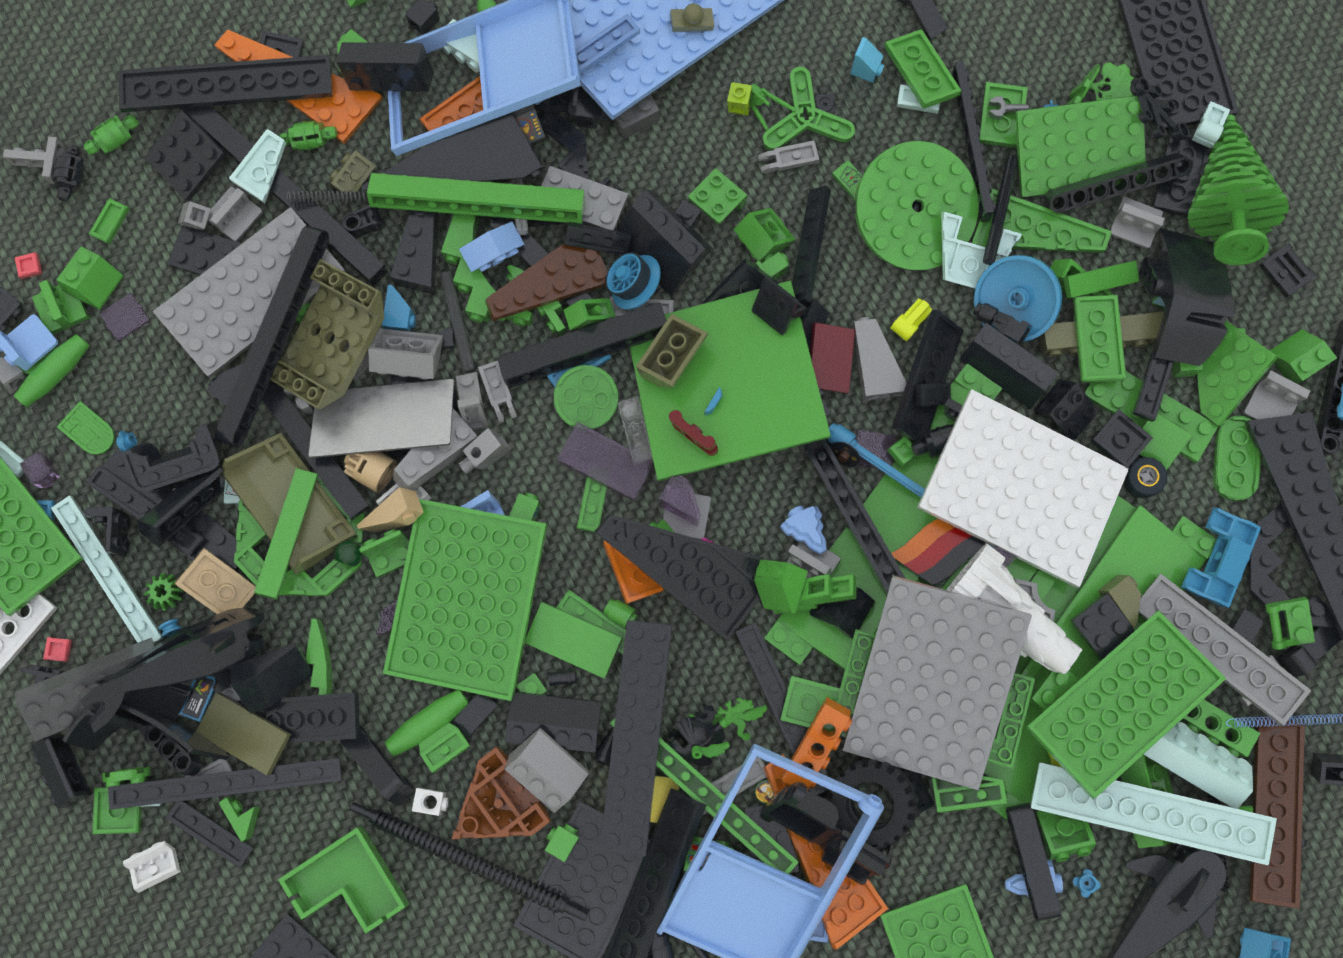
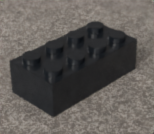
(385, 66)

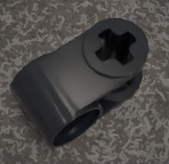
(364, 220)

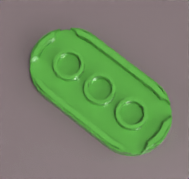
(1236, 460)

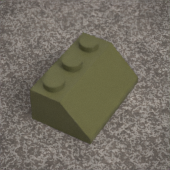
(670, 352)

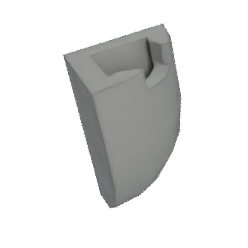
(9, 375)

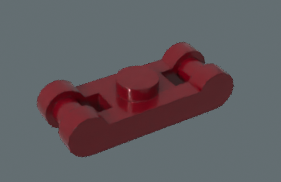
(693, 433)

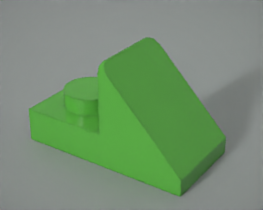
(241, 822)

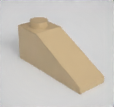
(396, 511)

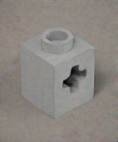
(194, 215)

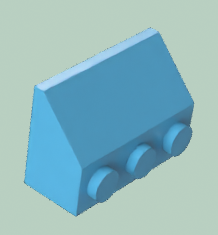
(1263, 945)

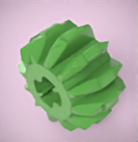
(157, 598)

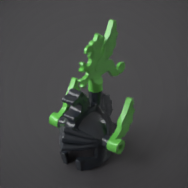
(705, 734)

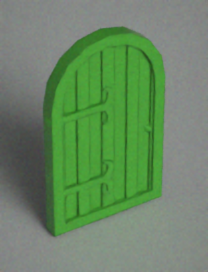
(88, 430)

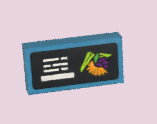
(199, 698)

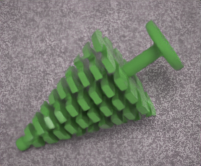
(1237, 199)

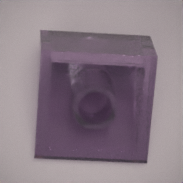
(680, 500)

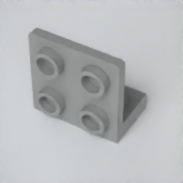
(1274, 397)

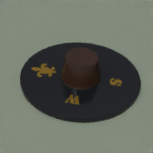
(845, 454)

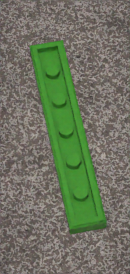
(286, 534)

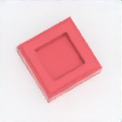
(28, 265)
(57, 649)

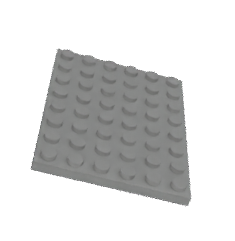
(936, 682)

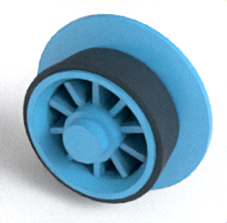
(633, 280)

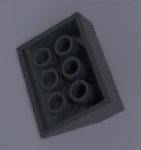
(666, 237)

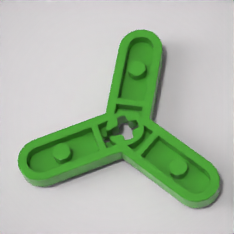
(819, 120)

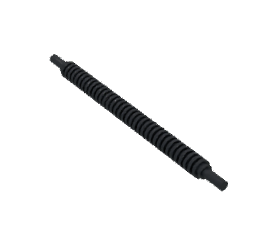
(436, 846)

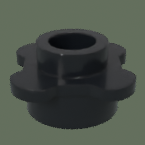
(820, 99)

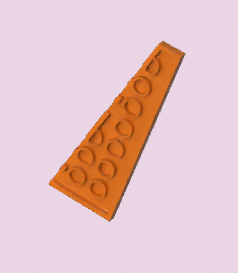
(344, 110)
(853, 904)

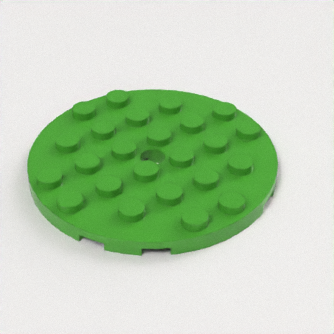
(886, 198)

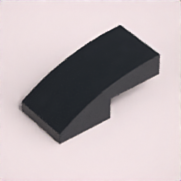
(474, 714)

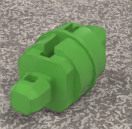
(111, 134)
(309, 140)

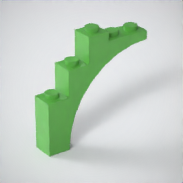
(461, 232)

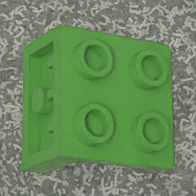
(718, 196)
(386, 553)

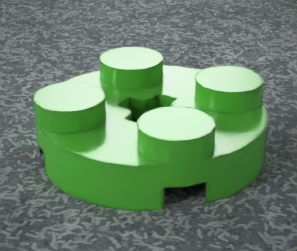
(135, 775)

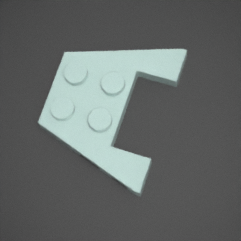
(963, 260)

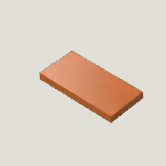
(458, 106)

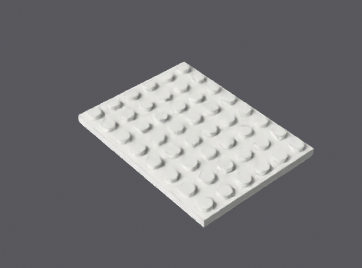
(1023, 488)

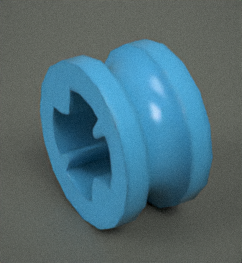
(169, 628)

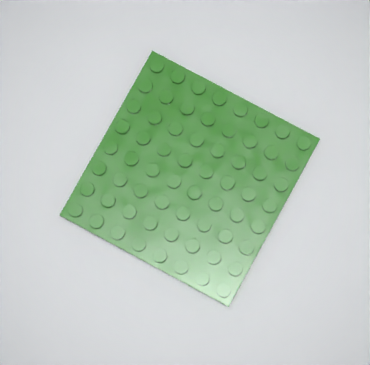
(765, 385)

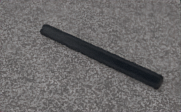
(1001, 209)

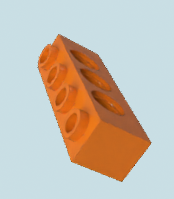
(829, 713)

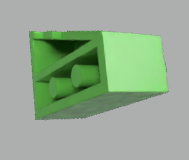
(955, 797)

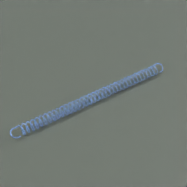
(1289, 720)

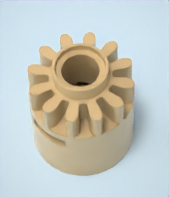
(370, 469)

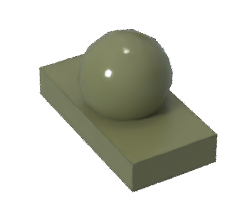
(692, 18)

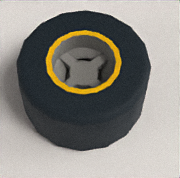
(1149, 470)

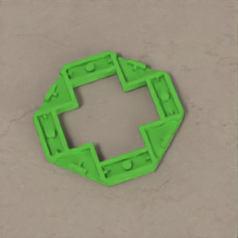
(250, 534)

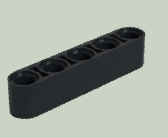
(1033, 862)

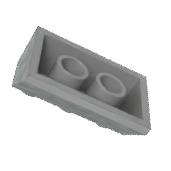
(405, 353)
(546, 770)

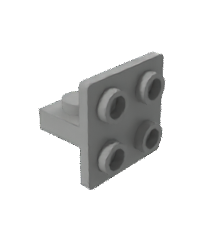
(234, 213)
(1136, 222)
(812, 562)

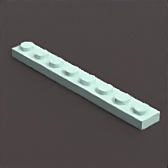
(106, 571)

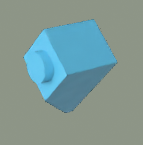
(867, 61)

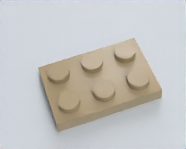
(215, 583)

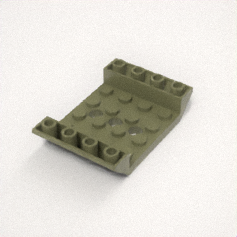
(343, 308)

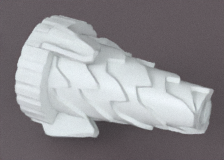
(990, 581)

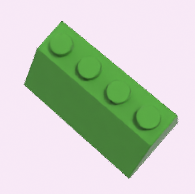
(1151, 775)

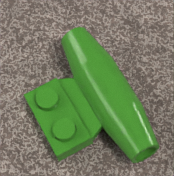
(51, 370)
(432, 731)

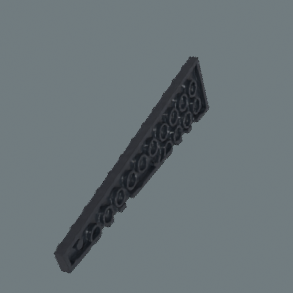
(1306, 493)

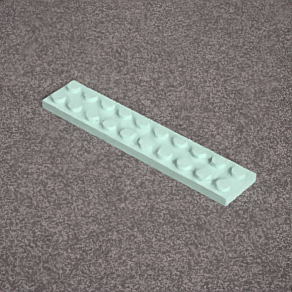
(1157, 815)

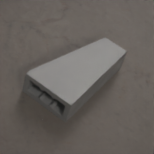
(876, 364)

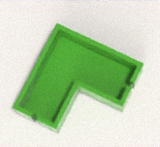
(347, 869)

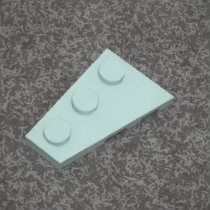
(260, 166)

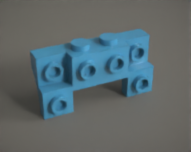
(1226, 561)

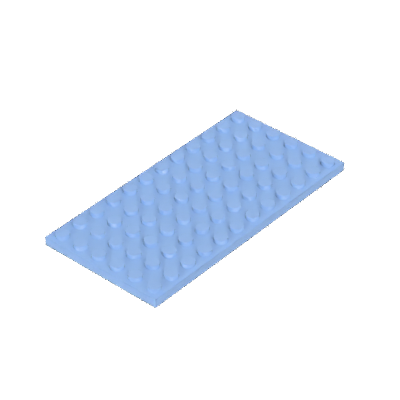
(657, 51)

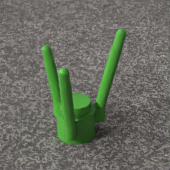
(758, 97)

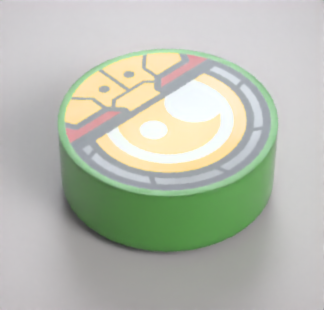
(763, 791)

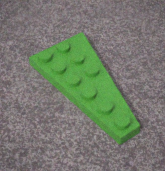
(1045, 229)

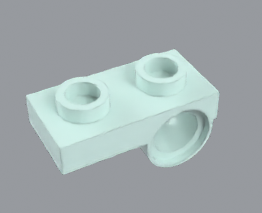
(1211, 125)

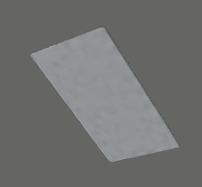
(384, 419)

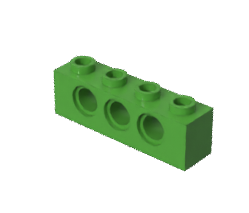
(1242, 738)

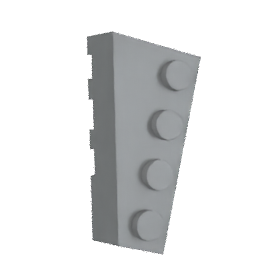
(426, 462)

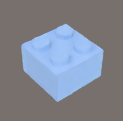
(492, 247)

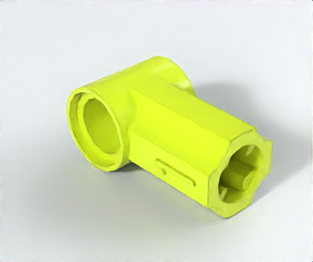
(908, 323)

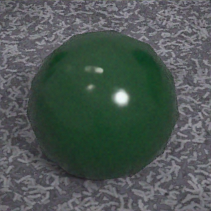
(348, 553)

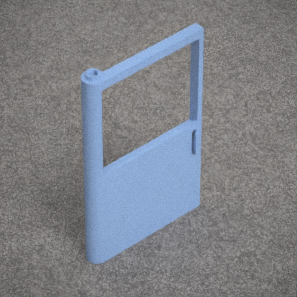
(522, 58)
(747, 906)

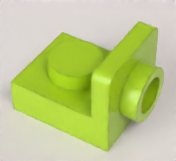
(739, 98)

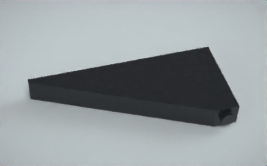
(481, 154)

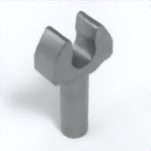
(1003, 107)

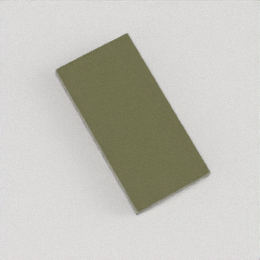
(243, 734)

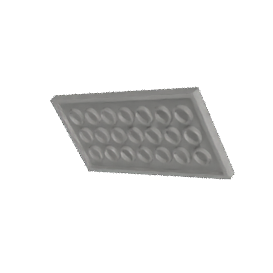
(226, 304)

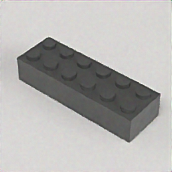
(55, 701)

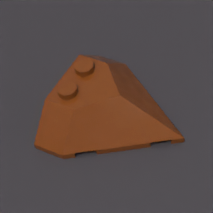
(499, 803)

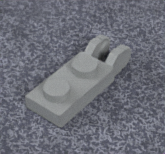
(790, 157)
(496, 389)

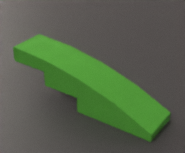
(319, 655)

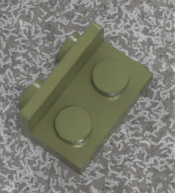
(352, 173)

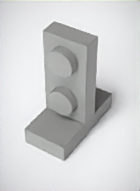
(37, 158)
(470, 401)

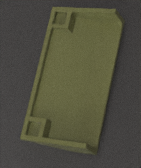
(262, 481)

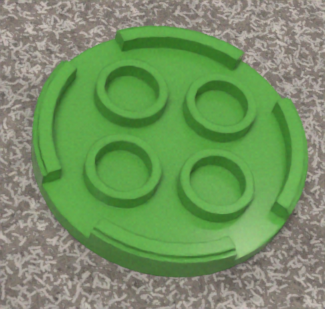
(586, 396)

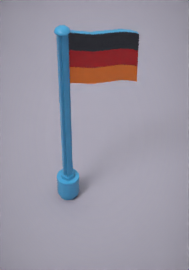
(936, 548)

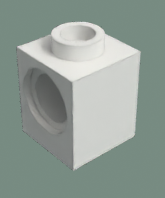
(421, 796)

